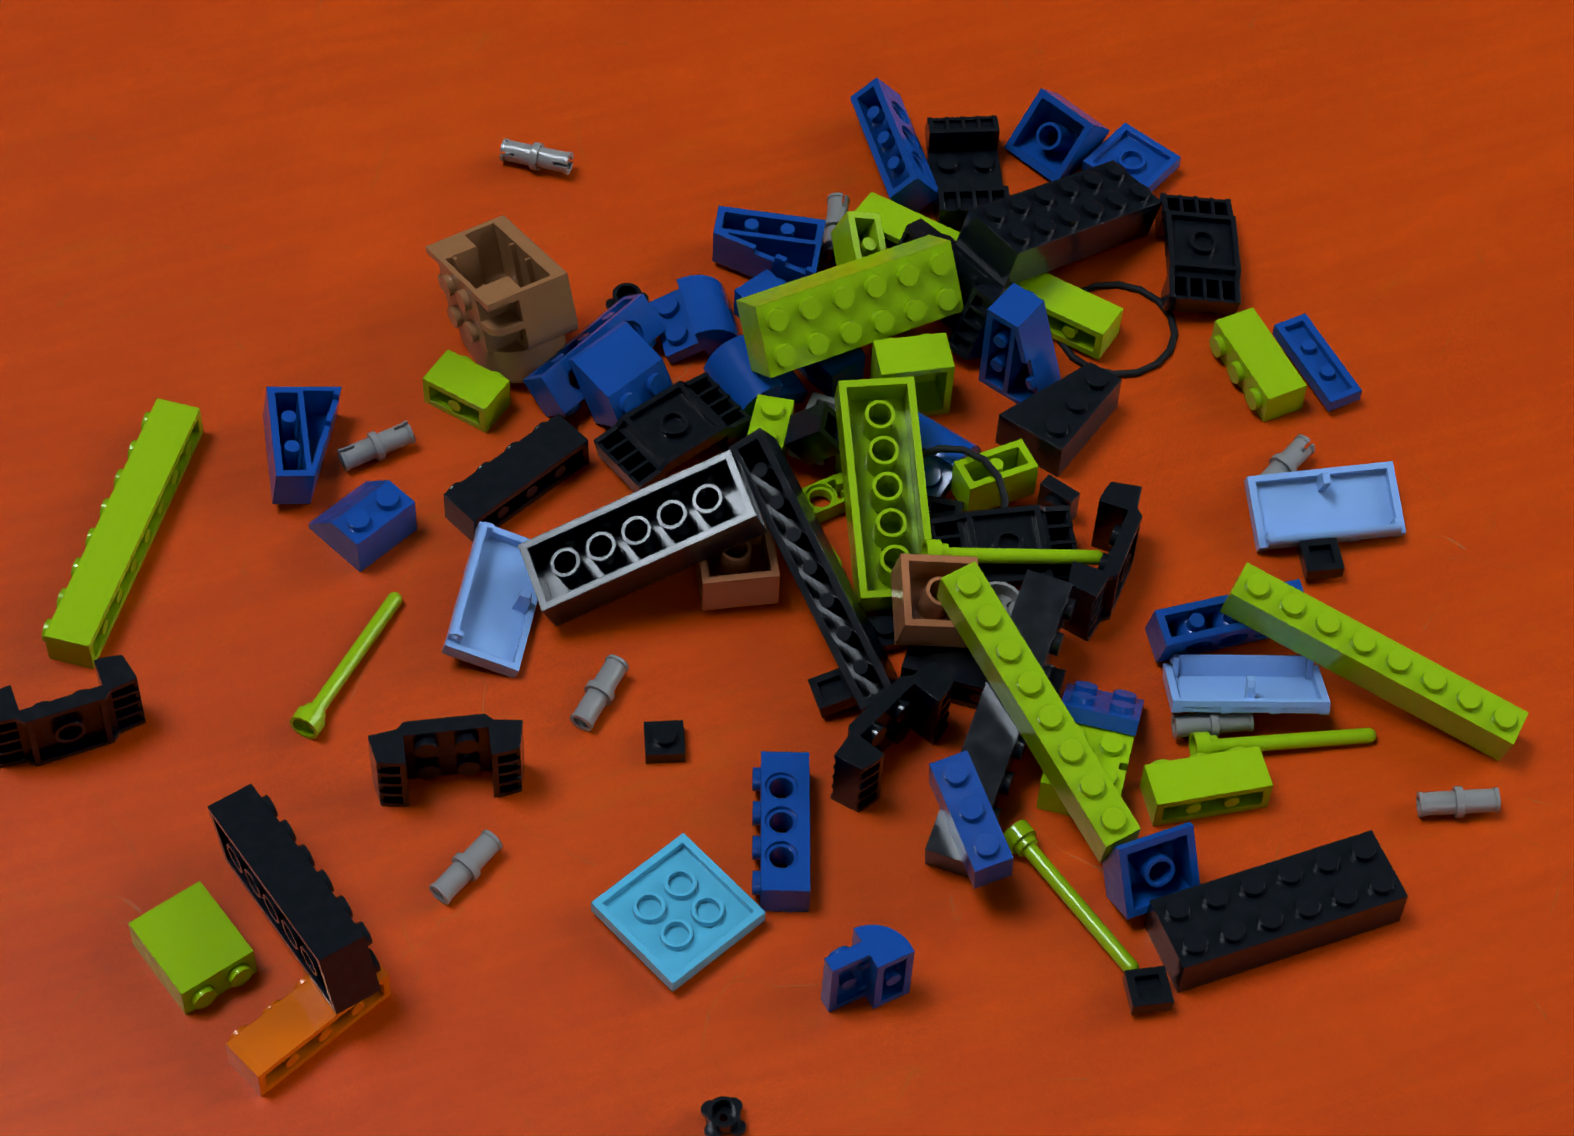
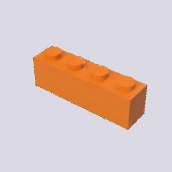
(293, 1032)

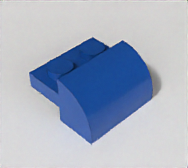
(694, 318)
(732, 371)
(939, 466)
(873, 967)

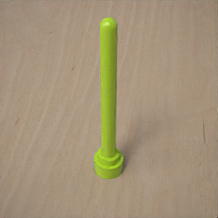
(1014, 555)
(309, 719)
(1205, 743)
(1022, 841)

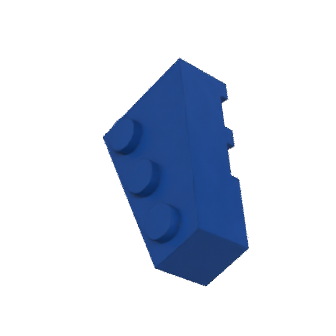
(1018, 346)

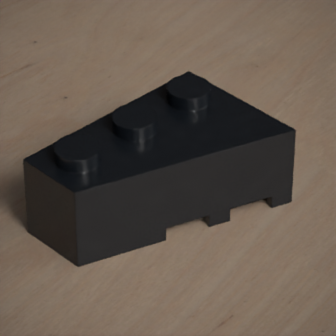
(1061, 416)

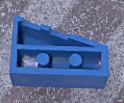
(770, 241)
(297, 438)

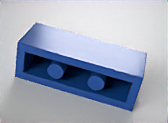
(970, 819)

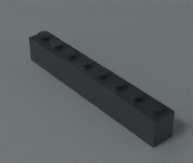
(815, 567)
(992, 736)

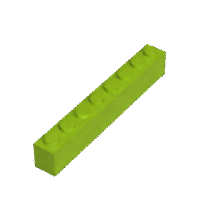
(1072, 313)
(123, 534)
(1374, 662)
(1037, 710)

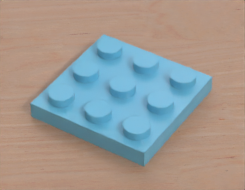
(678, 911)

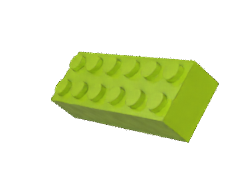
(850, 305)
(881, 481)

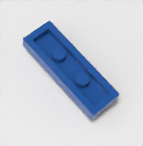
(1317, 362)

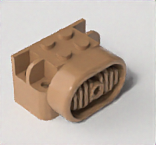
(504, 297)

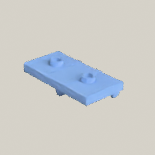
(1323, 504)
(493, 604)
(1244, 684)

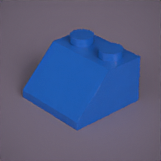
(1055, 136)
(618, 373)
(367, 522)
(1151, 869)

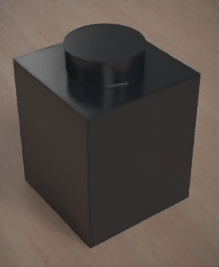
(813, 434)

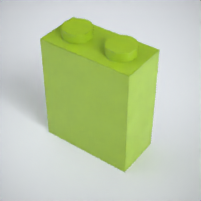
(193, 948)

